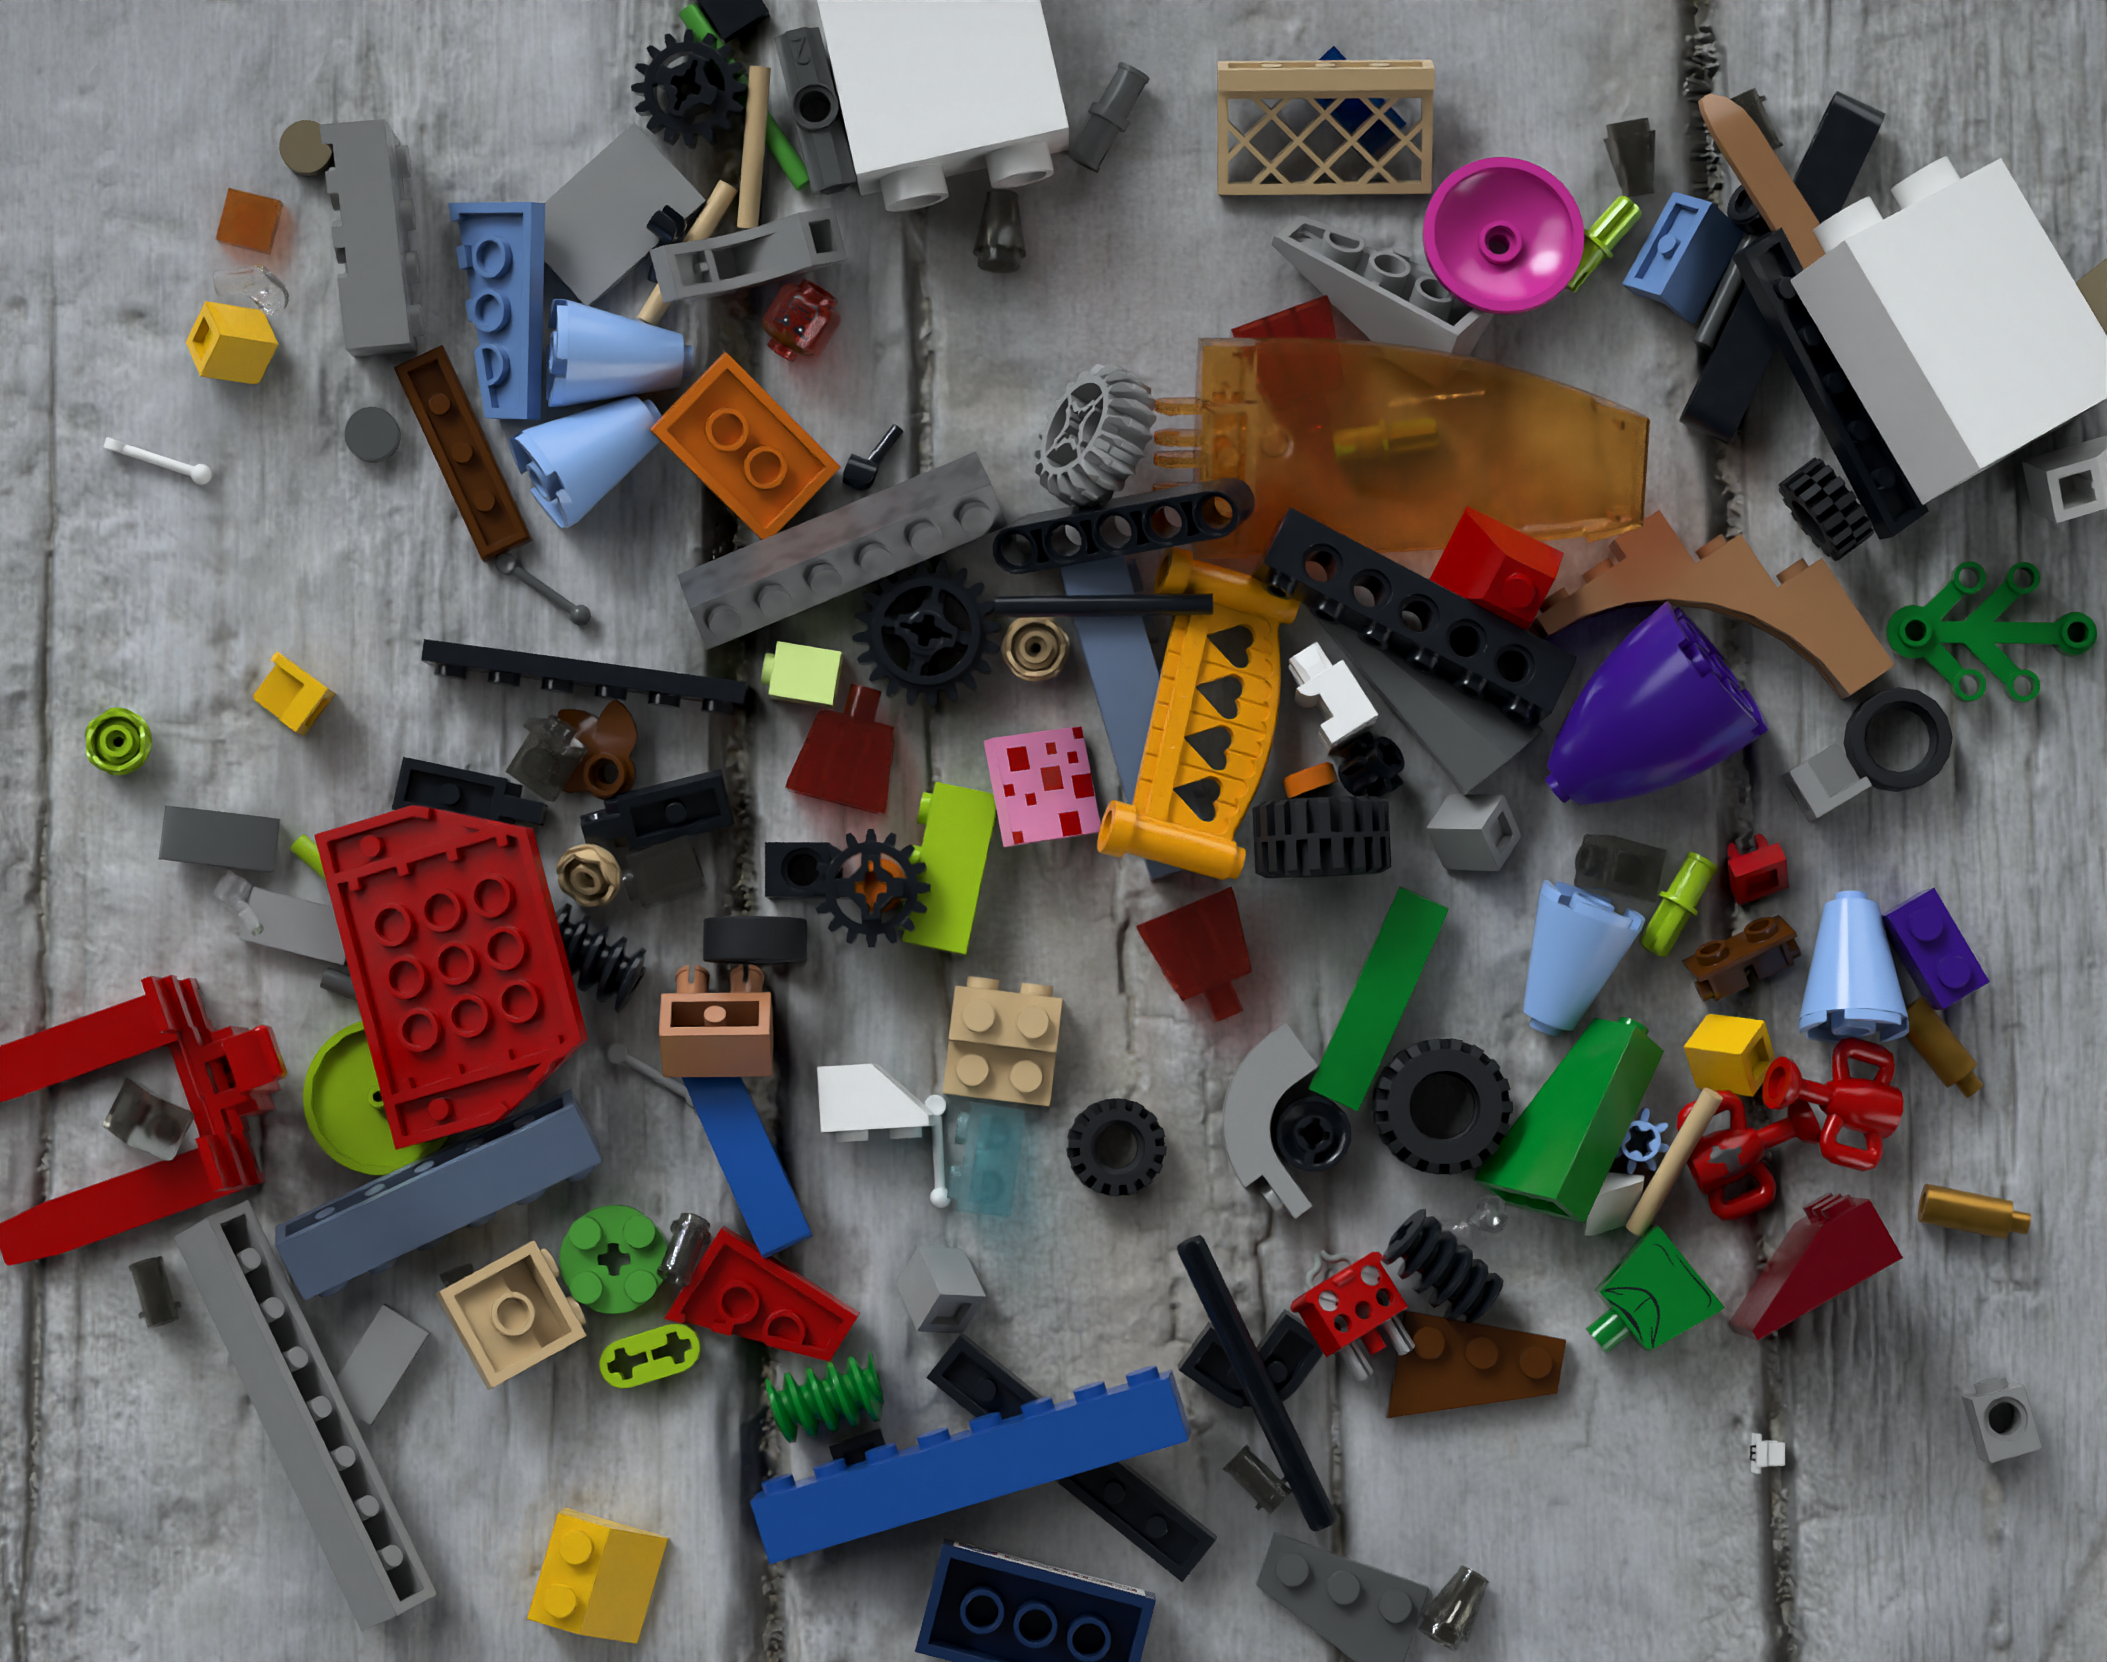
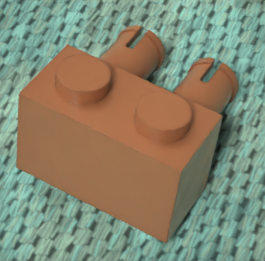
(716, 1031)

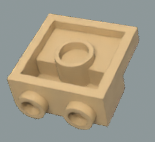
(1002, 1042)
(512, 1314)

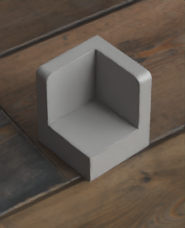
(1824, 782)
(1474, 832)
(940, 1289)

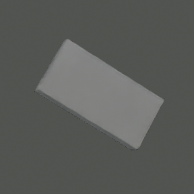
(295, 926)
(380, 1363)

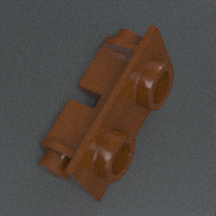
(1719, 964)

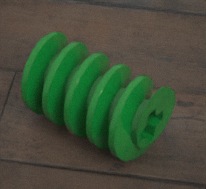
(826, 1398)

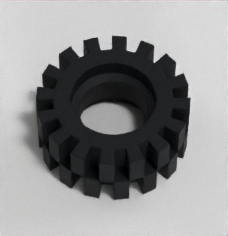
(1826, 509)
(1149, 1152)

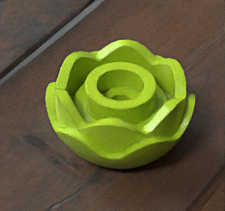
(101, 737)

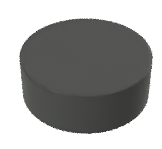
(372, 434)

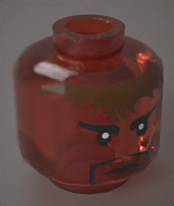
(801, 320)

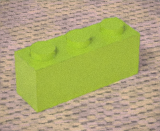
(955, 855)

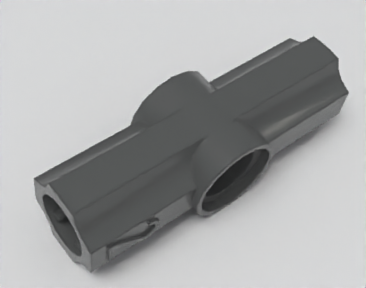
(807, 80)

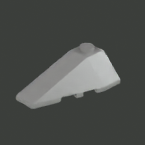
(1381, 289)

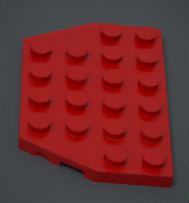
(451, 965)

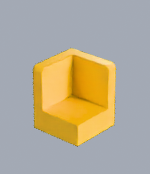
(231, 343)
(293, 695)
(1729, 1054)

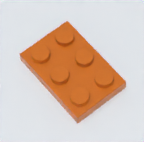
(745, 447)

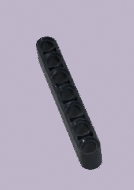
(1745, 339)

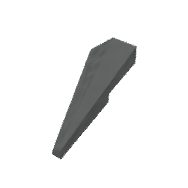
(1459, 732)

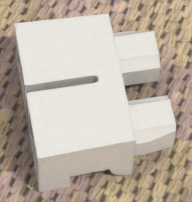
(1334, 694)

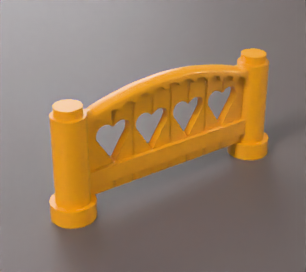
(1159, 821)

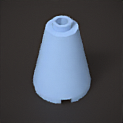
(609, 356)
(584, 455)
(1573, 953)
(1852, 976)

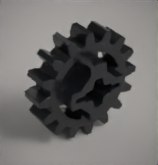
(696, 69)
(845, 888)

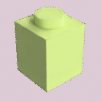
(803, 674)

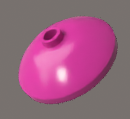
(1507, 204)

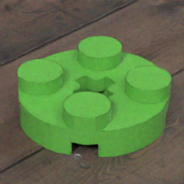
(592, 1282)

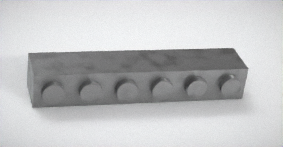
(842, 550)

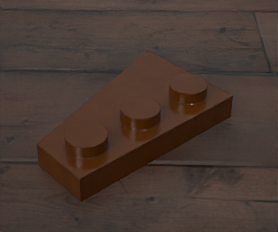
(1470, 1365)

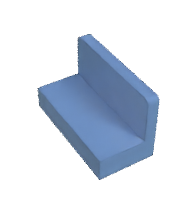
(1684, 256)

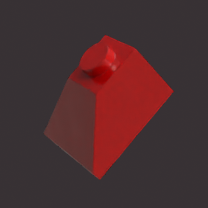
(1497, 567)

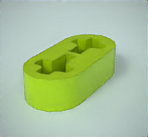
(654, 1368)

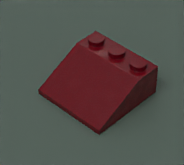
(1816, 1261)

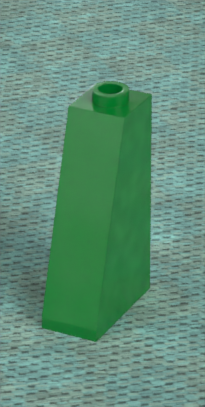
(1575, 1123)

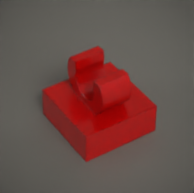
(1758, 871)

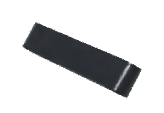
(1145, 517)

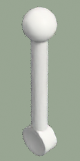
(200, 474)
(938, 1195)

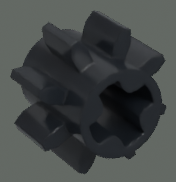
(1371, 766)

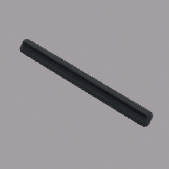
(1256, 1383)

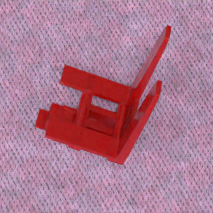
(224, 1078)

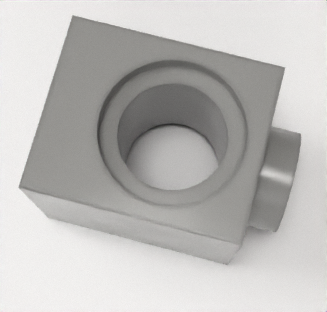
(2018, 1437)

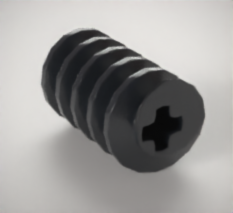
(599, 961)
(1444, 1266)

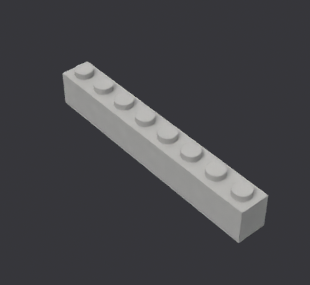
(305, 1415)

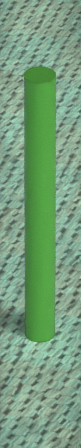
(775, 138)

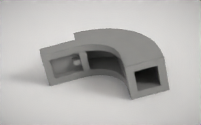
(749, 257)
(1247, 1112)

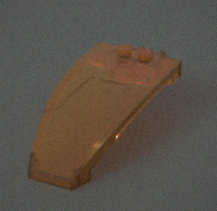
(1400, 443)

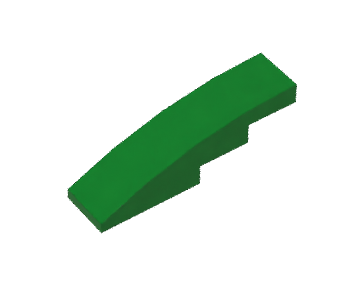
(1378, 998)

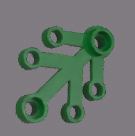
(1981, 633)

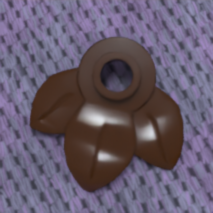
(609, 740)

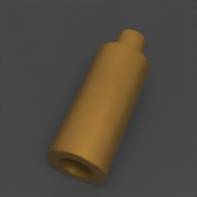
(1941, 1048)
(1970, 1212)

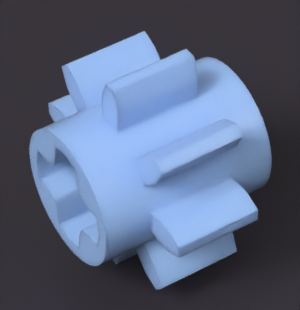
(1651, 1145)

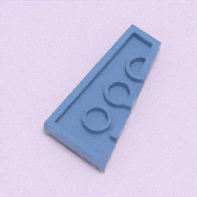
(506, 284)

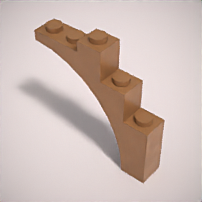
(1804, 612)

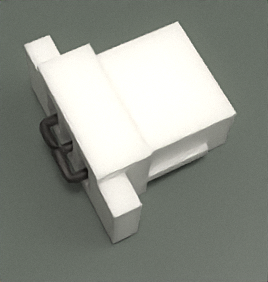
(1766, 1453)

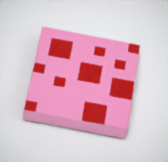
(1042, 786)

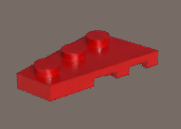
(761, 1301)

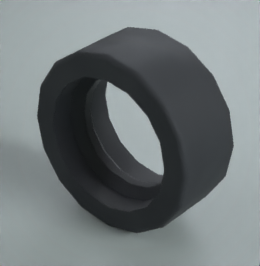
(1921, 705)
(754, 940)

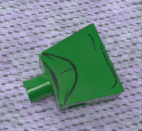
(1651, 1296)

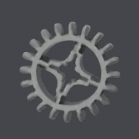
(1095, 436)

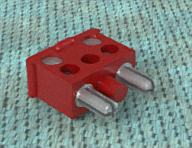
(1351, 1308)

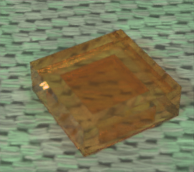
(249, 221)

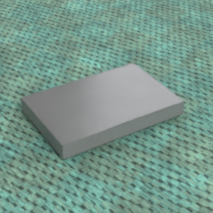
(602, 214)

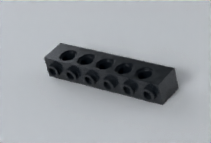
(1490, 638)

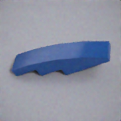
(749, 1162)

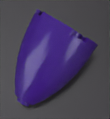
(1652, 715)

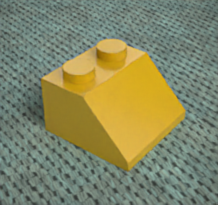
(597, 1577)

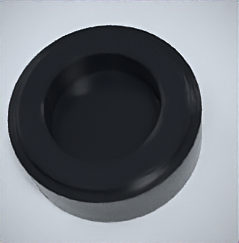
(1744, 212)

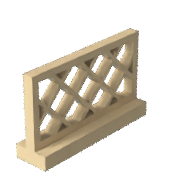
(1318, 81)

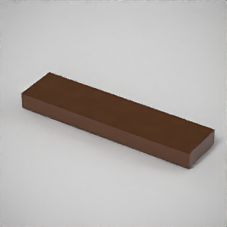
(463, 453)

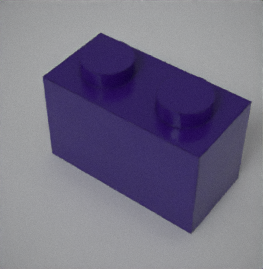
(1933, 949)

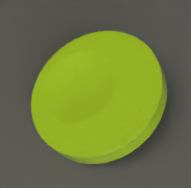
(348, 1111)

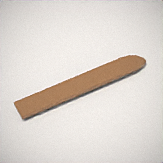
(1762, 175)

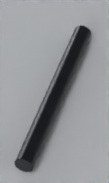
(1103, 605)

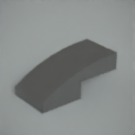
(219, 839)

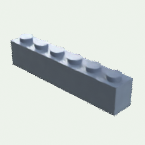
(1122, 674)
(438, 1195)

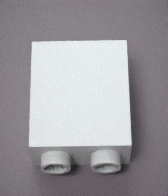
(944, 93)
(1955, 323)

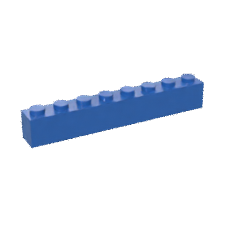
(970, 1465)

